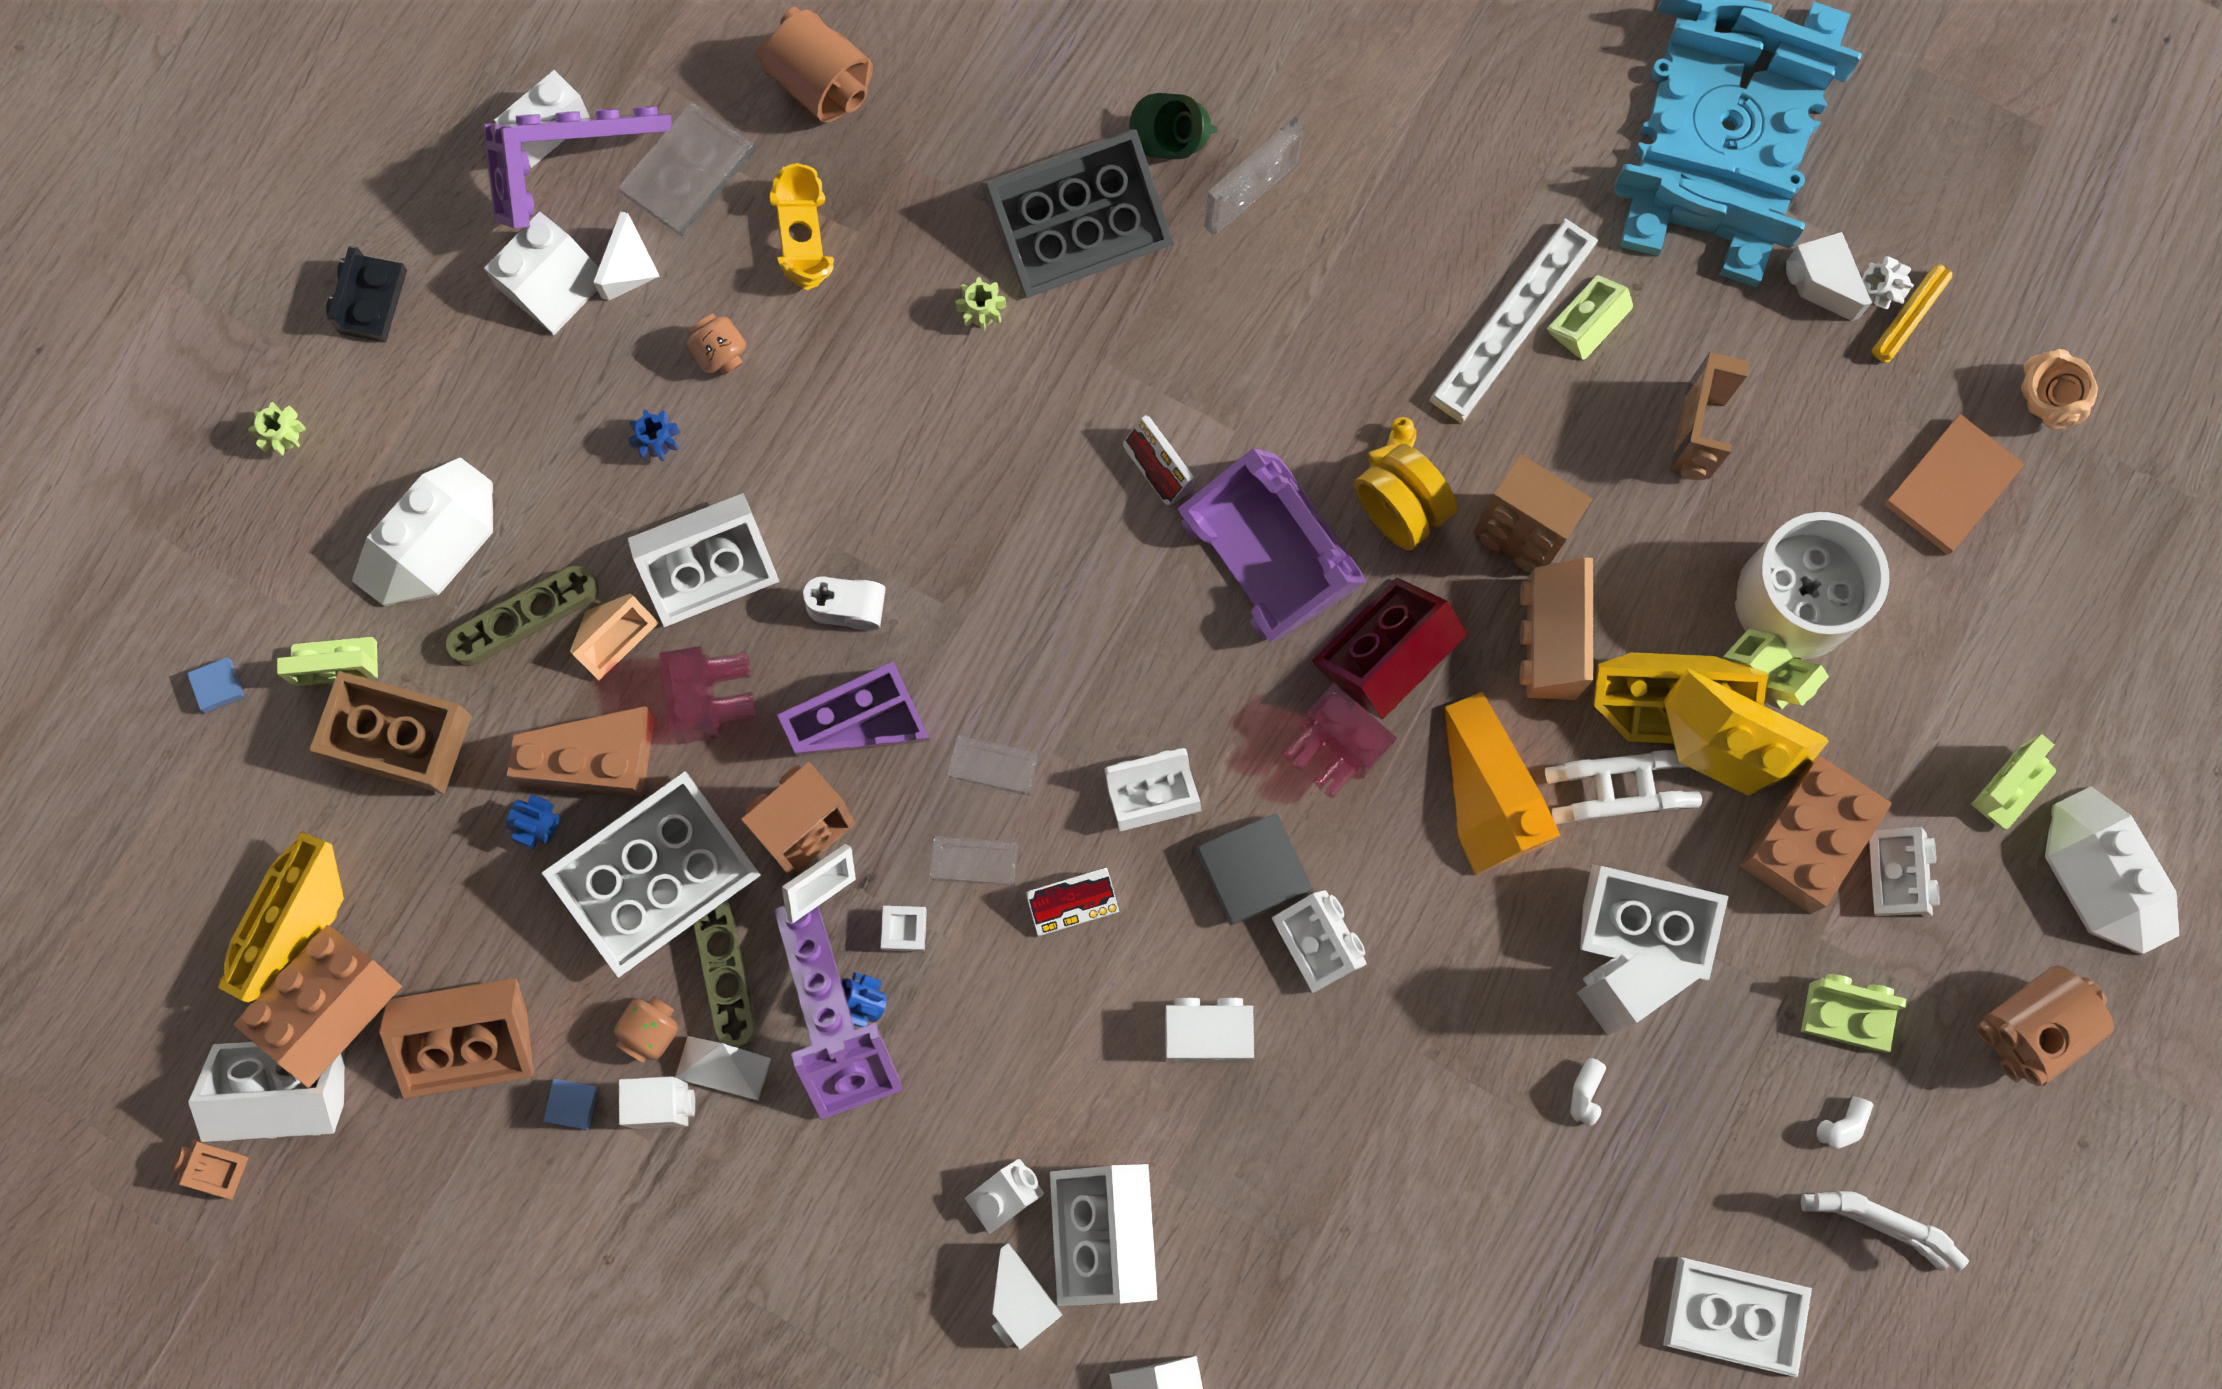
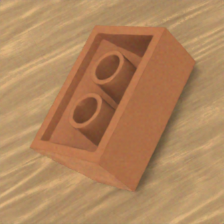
(458, 1038)

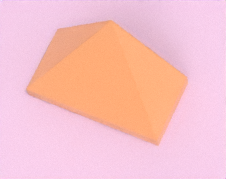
(610, 633)

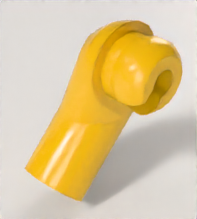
(1401, 433)

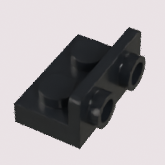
(365, 295)

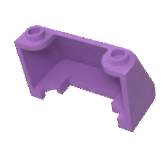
(1272, 542)

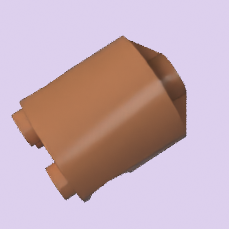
(816, 65)
(2047, 1025)

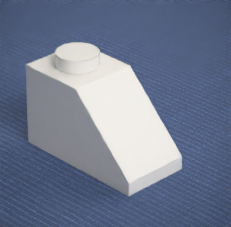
(1829, 276)
(1020, 1302)

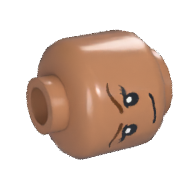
(716, 344)

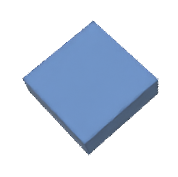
(216, 685)
(570, 1104)

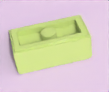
(1591, 316)

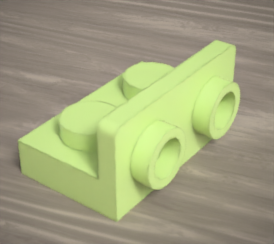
(322, 660)
(2016, 783)
(1851, 1012)

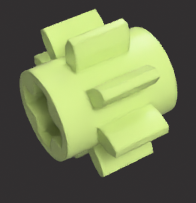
(980, 292)
(270, 419)

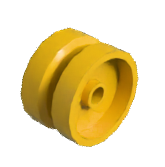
(1406, 496)

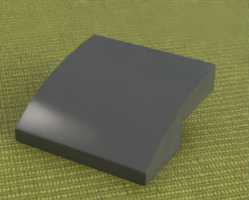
(1253, 869)

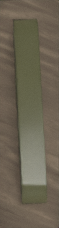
(525, 622)
(716, 967)

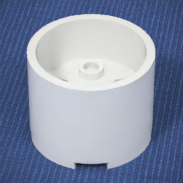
(1830, 560)

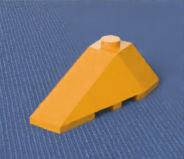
(1494, 794)

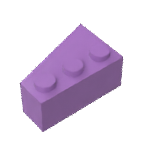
(856, 715)

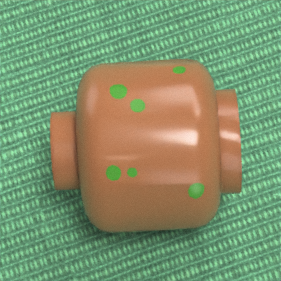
(646, 1029)

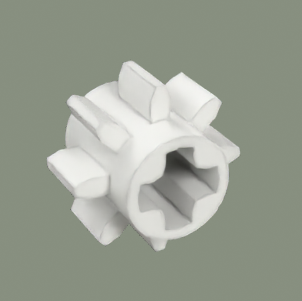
(1887, 282)

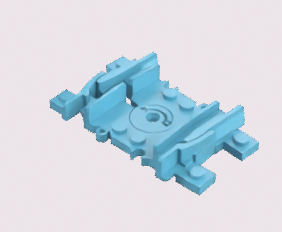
(1741, 177)

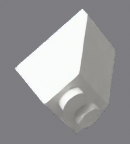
(544, 273)

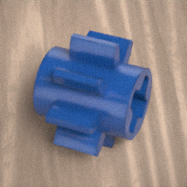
(648, 424)
(532, 822)
(864, 998)

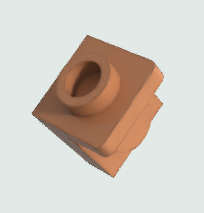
(209, 1168)

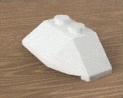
(427, 535)
(2111, 873)

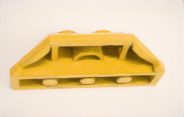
(1634, 686)
(1735, 736)
(287, 911)

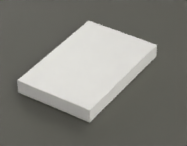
(1737, 1317)

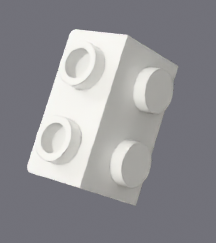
(1152, 789)

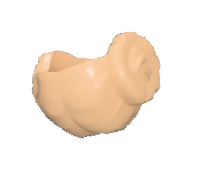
(2059, 388)

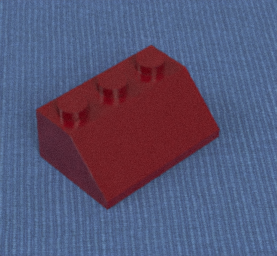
(1391, 646)

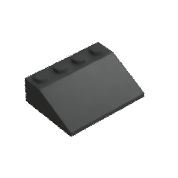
(1078, 212)

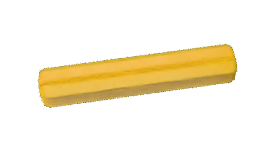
(1911, 313)

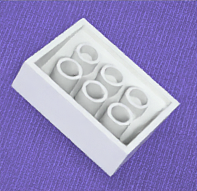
(651, 874)

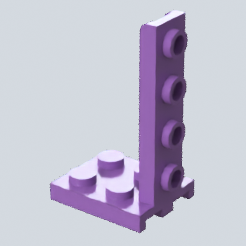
(509, 163)
(843, 1063)

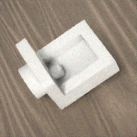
(1004, 1195)

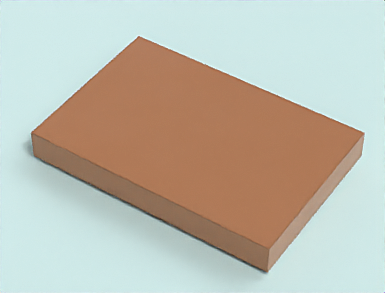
(1954, 484)

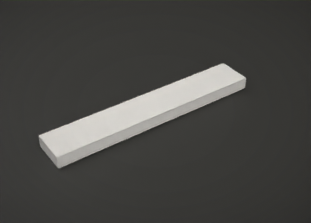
(1513, 321)

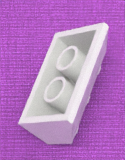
(703, 560)
(1650, 917)
(1631, 989)
(254, 1097)
(1103, 1235)

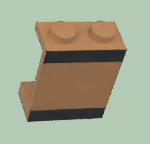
(1714, 383)

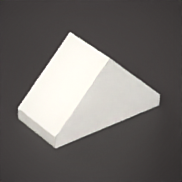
(1167, 1375)

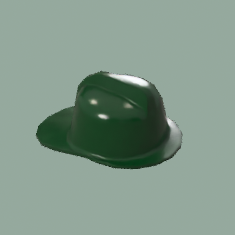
(1171, 125)

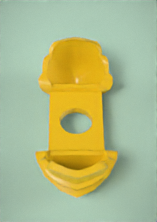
(796, 197)

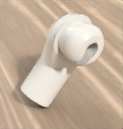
(1583, 1092)
(1849, 1129)

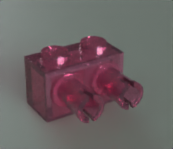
(690, 697)
(1348, 732)

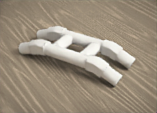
(1606, 803)
(1925, 1239)

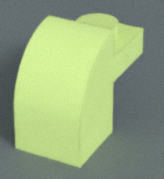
(1788, 678)

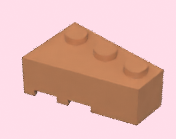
(586, 755)

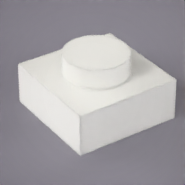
(903, 928)

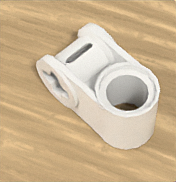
(851, 602)

